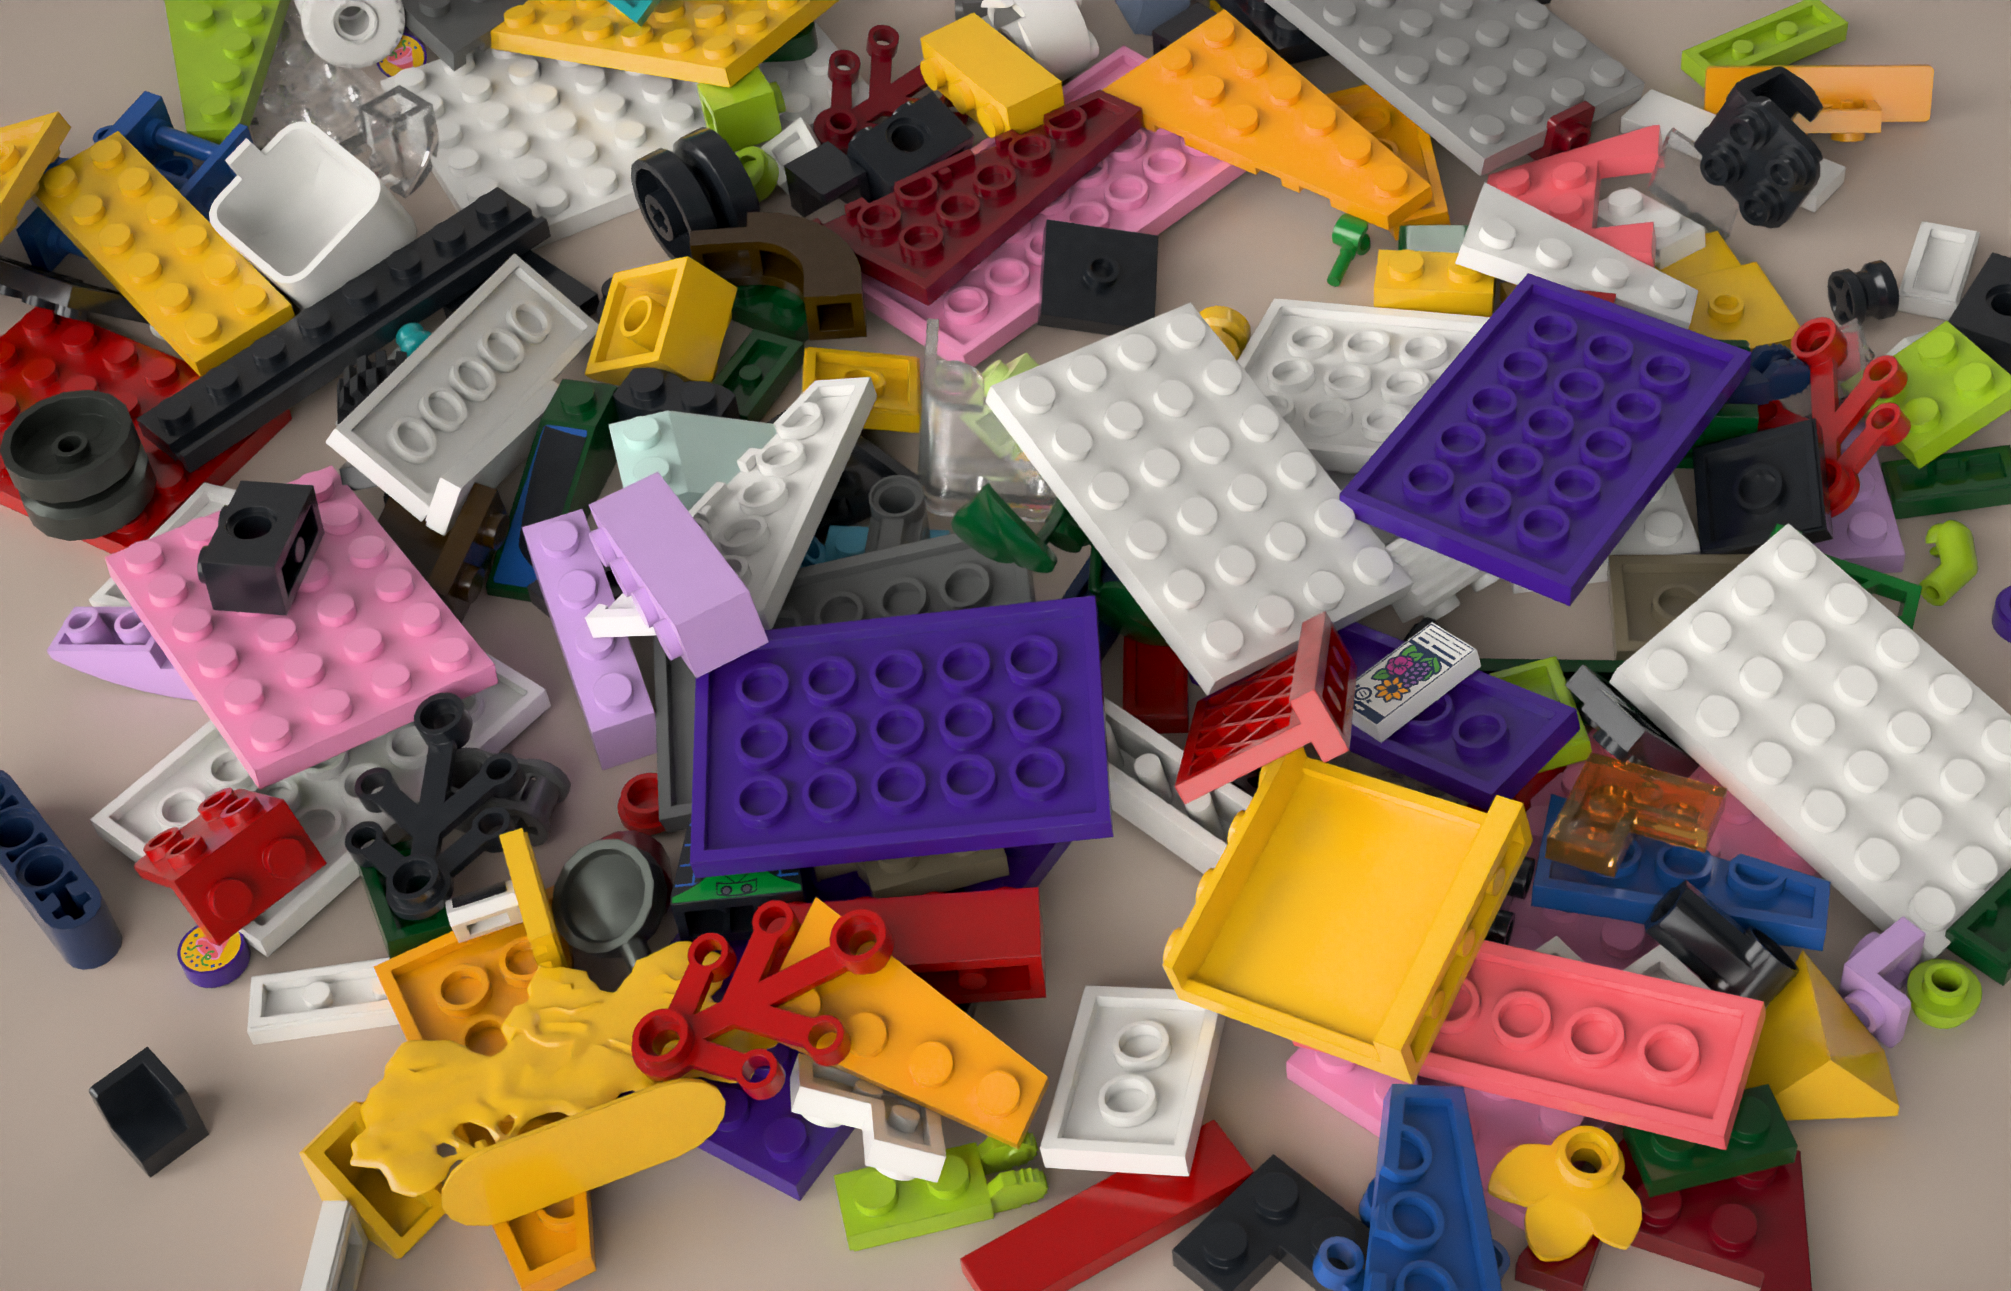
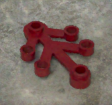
(883, 95)

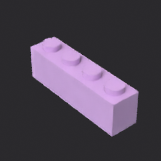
(675, 576)
(602, 667)

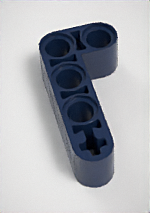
(53, 883)

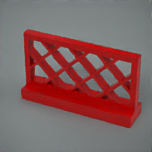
(1273, 713)

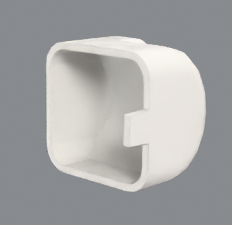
(308, 213)

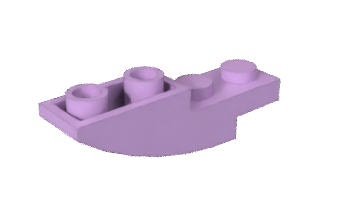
(118, 649)

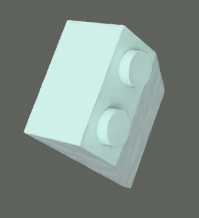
(685, 449)

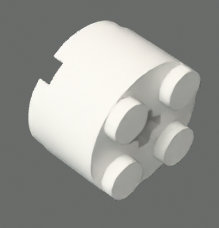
(1046, 31)

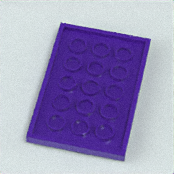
(1546, 437)
(903, 739)

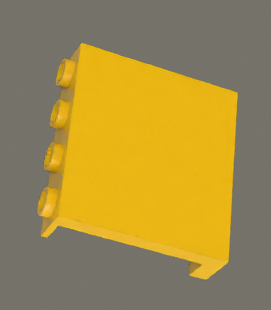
(1347, 912)

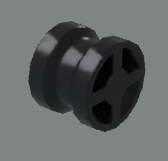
(1863, 293)

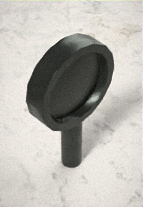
(610, 900)

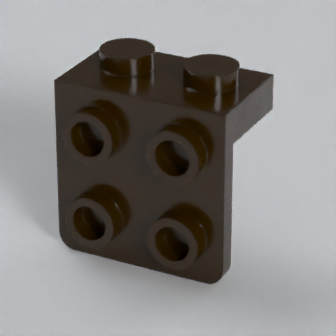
(459, 560)

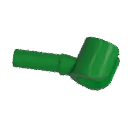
(1352, 237)

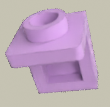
(1877, 973)

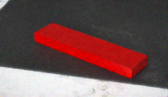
(1107, 1222)

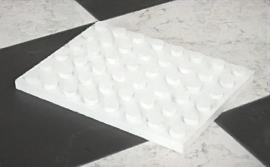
(571, 130)

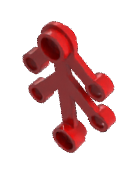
(1824, 350)
(753, 1001)

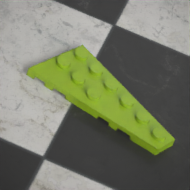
(222, 59)

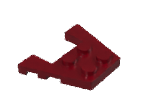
(1732, 1227)

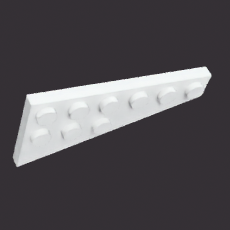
(774, 503)

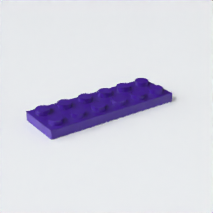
(1473, 739)

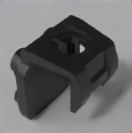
(1759, 148)

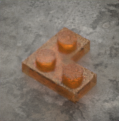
(1627, 799)

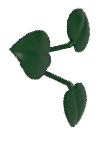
(1002, 536)

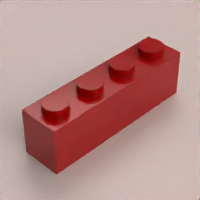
(959, 943)

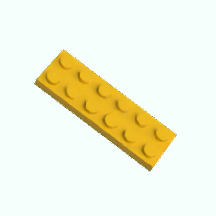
(161, 253)

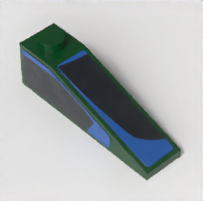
(562, 475)

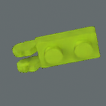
(892, 1210)

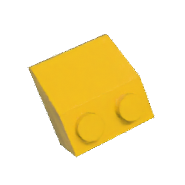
(1431, 284)
(662, 319)

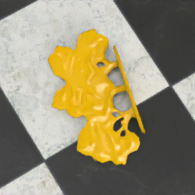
(562, 1056)

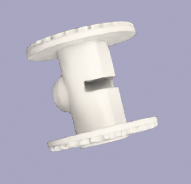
(352, 30)

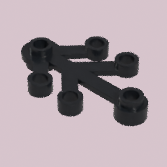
(424, 880)

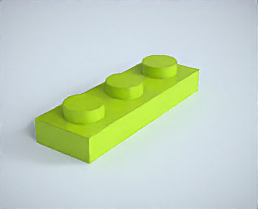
(1769, 40)

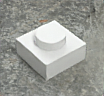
(789, 145)

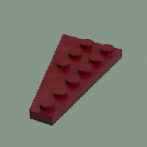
(971, 204)

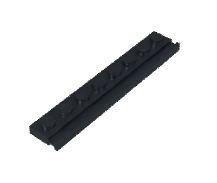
(340, 328)

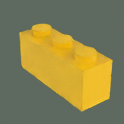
(988, 77)

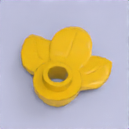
(1565, 1203)

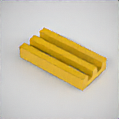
(532, 899)

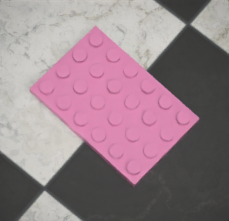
(331, 673)

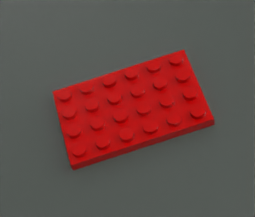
(60, 355)

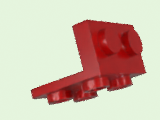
(232, 860)

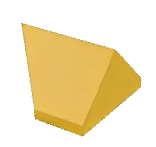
(1820, 1054)
(387, 1217)

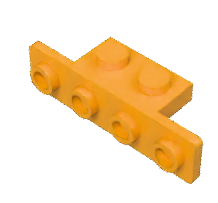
(1852, 96)

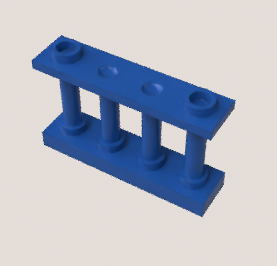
(149, 131)

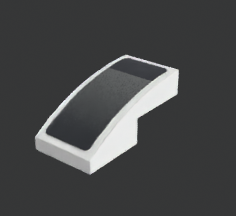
(483, 911)

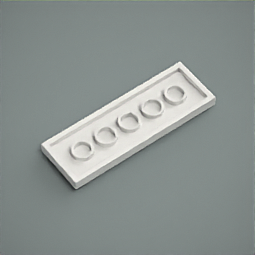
(462, 383)

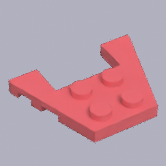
(1571, 181)

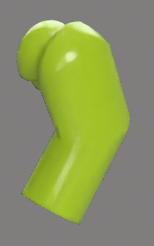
(1957, 561)

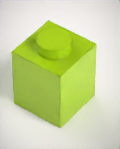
(745, 112)

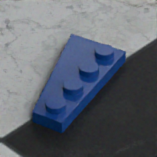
(1751, 891)
(1428, 1197)

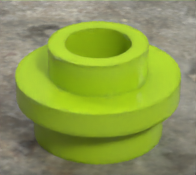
(1939, 1007)

